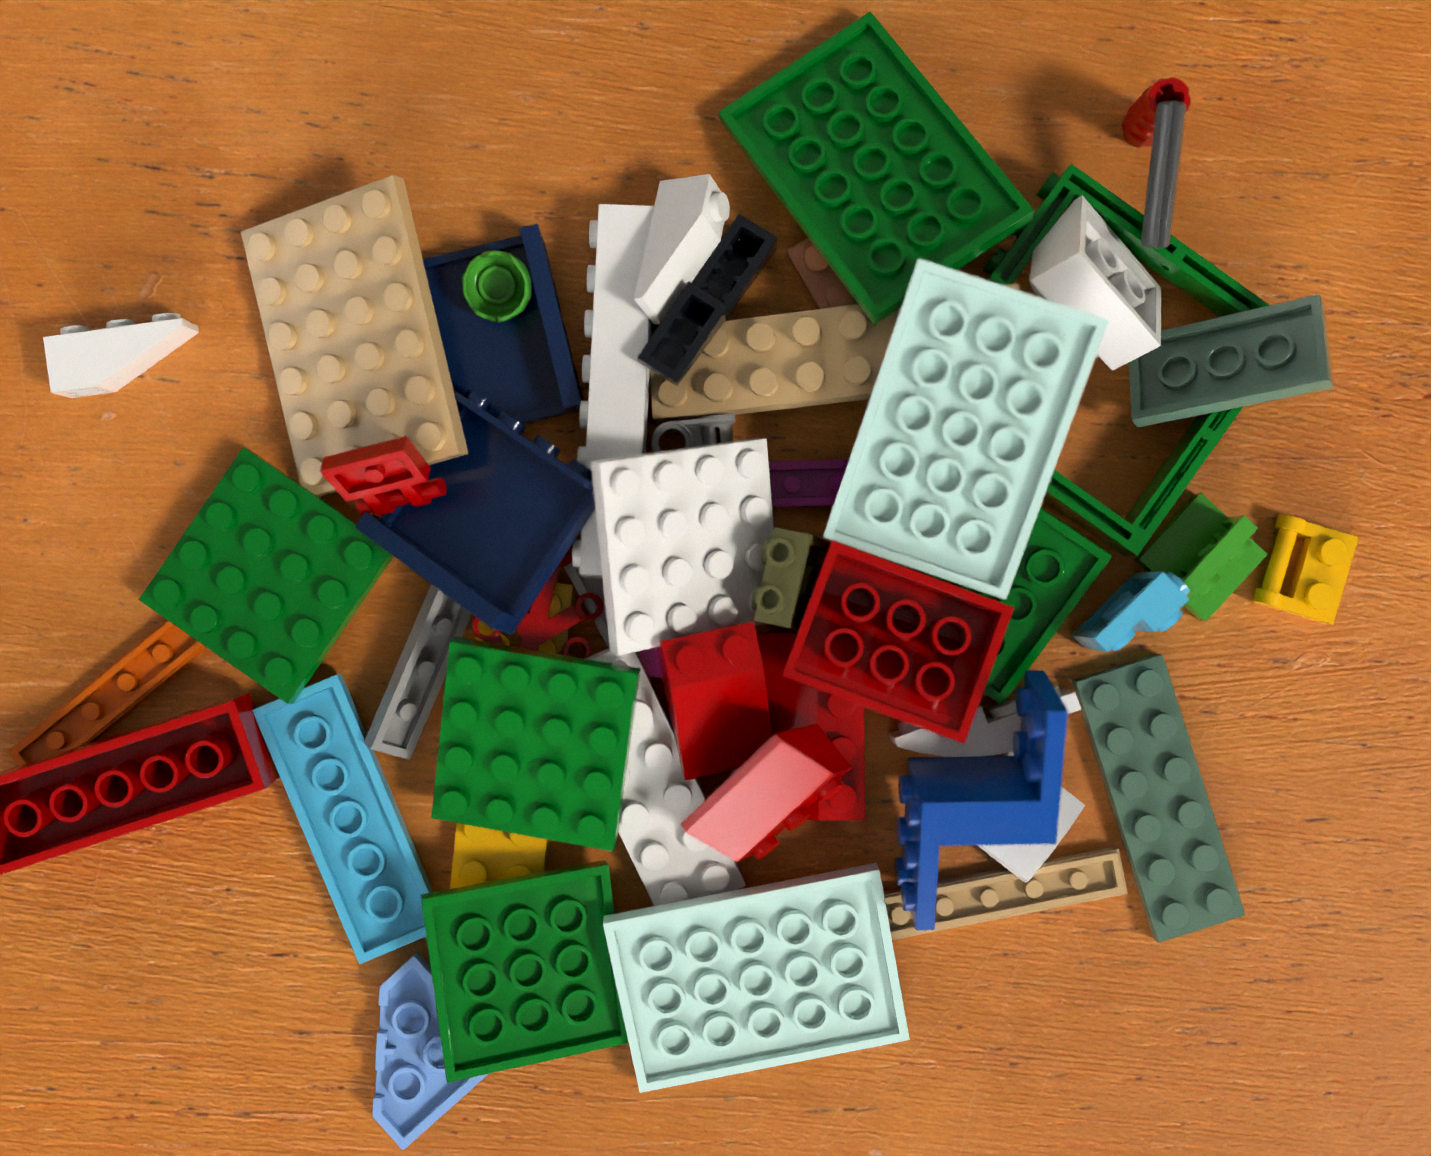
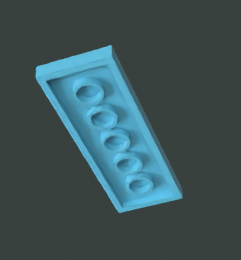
(348, 816)

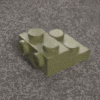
(788, 578)

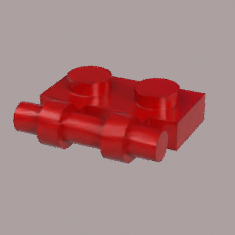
(383, 476)

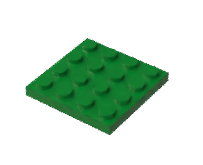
(267, 576)
(1046, 588)
(534, 743)
(523, 969)

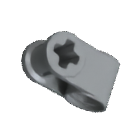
(697, 431)

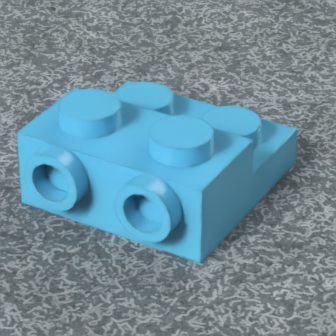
(1141, 603)

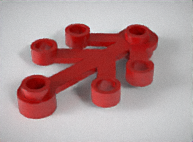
(535, 626)

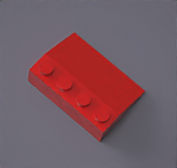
(897, 641)
(799, 705)

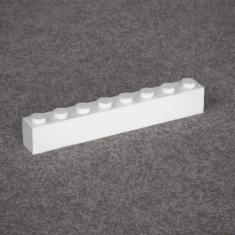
(619, 331)

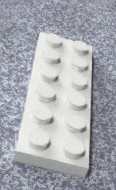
(658, 801)

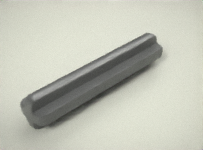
(1163, 174)

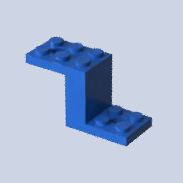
(982, 797)

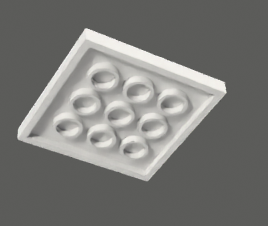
(681, 539)

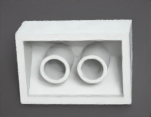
(1094, 272)

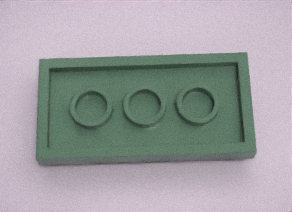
(1233, 362)

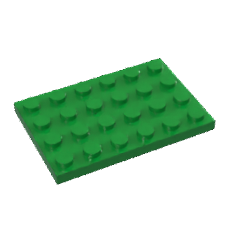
(874, 165)

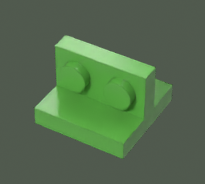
(1205, 552)

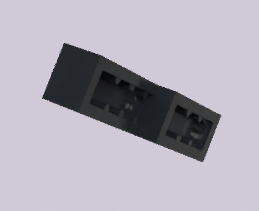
(708, 300)

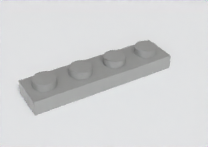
(417, 676)

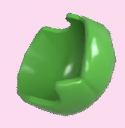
(497, 285)

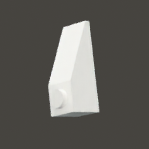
(680, 239)

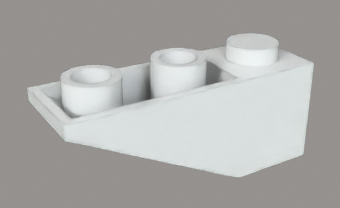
(109, 358)

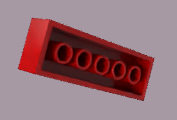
(132, 781)

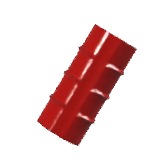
(1140, 118)

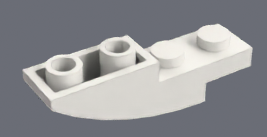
(986, 736)

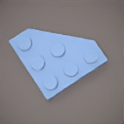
(410, 1058)

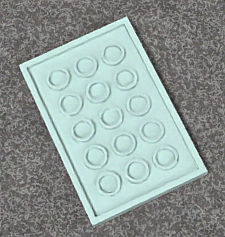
(964, 428)
(757, 977)

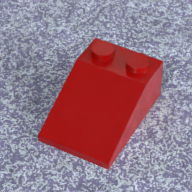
(716, 698)

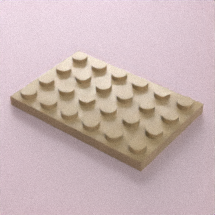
(353, 329)

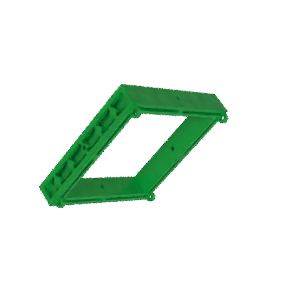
(1186, 271)

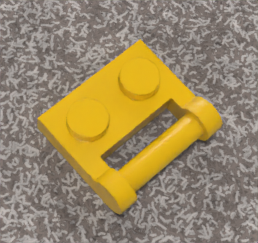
(1318, 572)

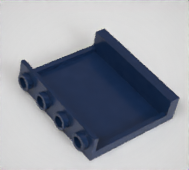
(515, 363)
(499, 525)

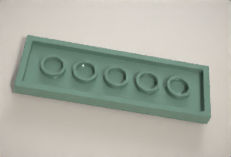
(1158, 798)

